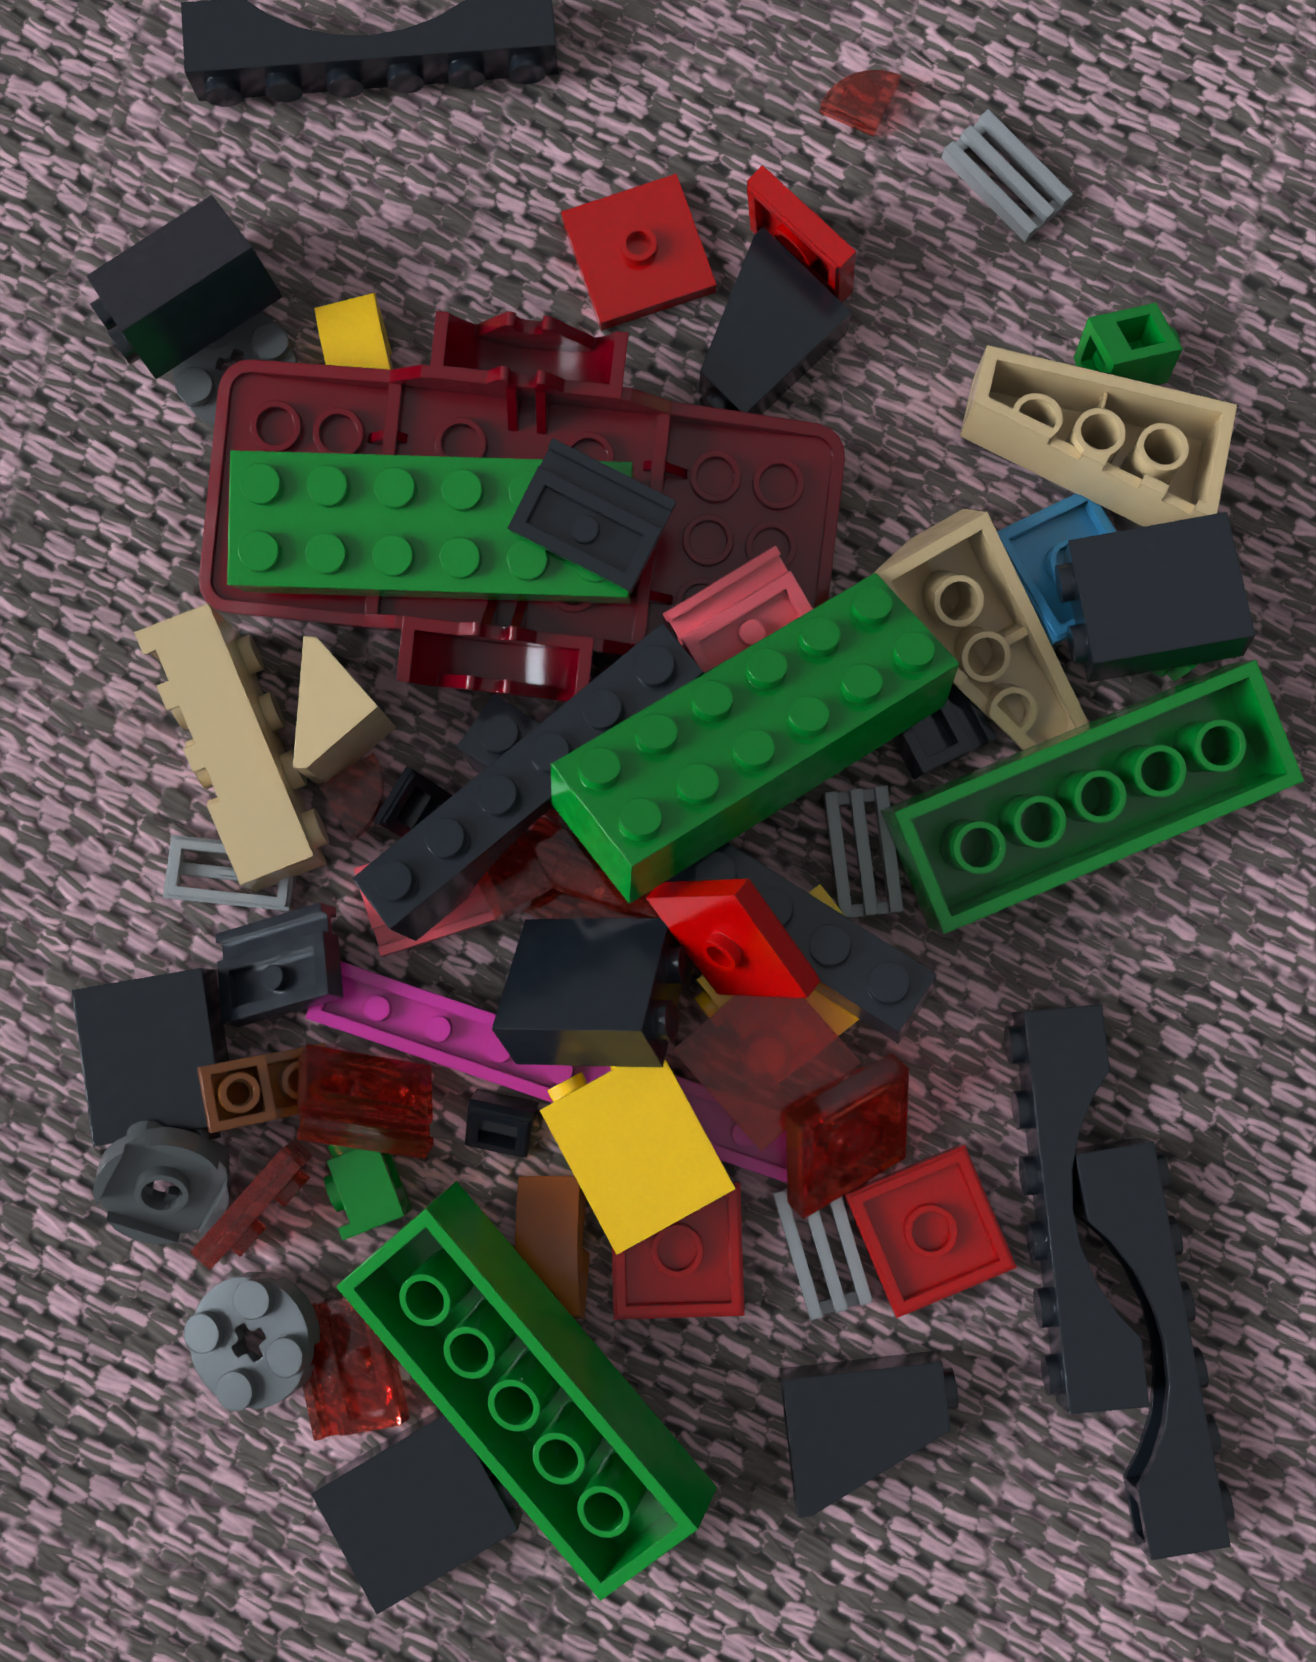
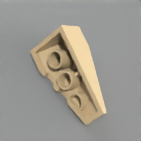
(976, 606)

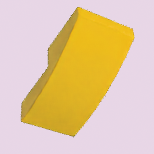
(354, 333)

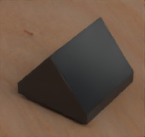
(410, 802)
(500, 1123)

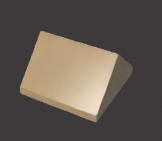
(334, 716)

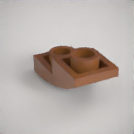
(250, 1089)
(551, 1236)

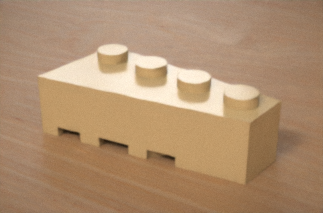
(1102, 435)
(236, 746)

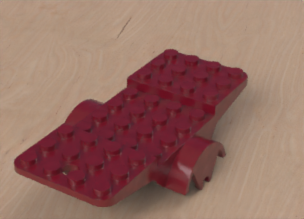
(506, 394)

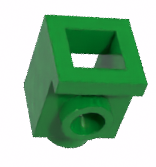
(1130, 345)
(366, 1188)

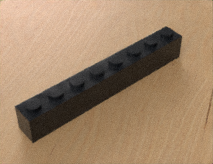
(852, 963)

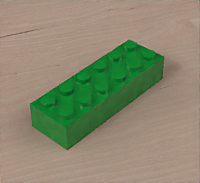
(394, 529)
(751, 736)
(1092, 796)
(530, 1392)

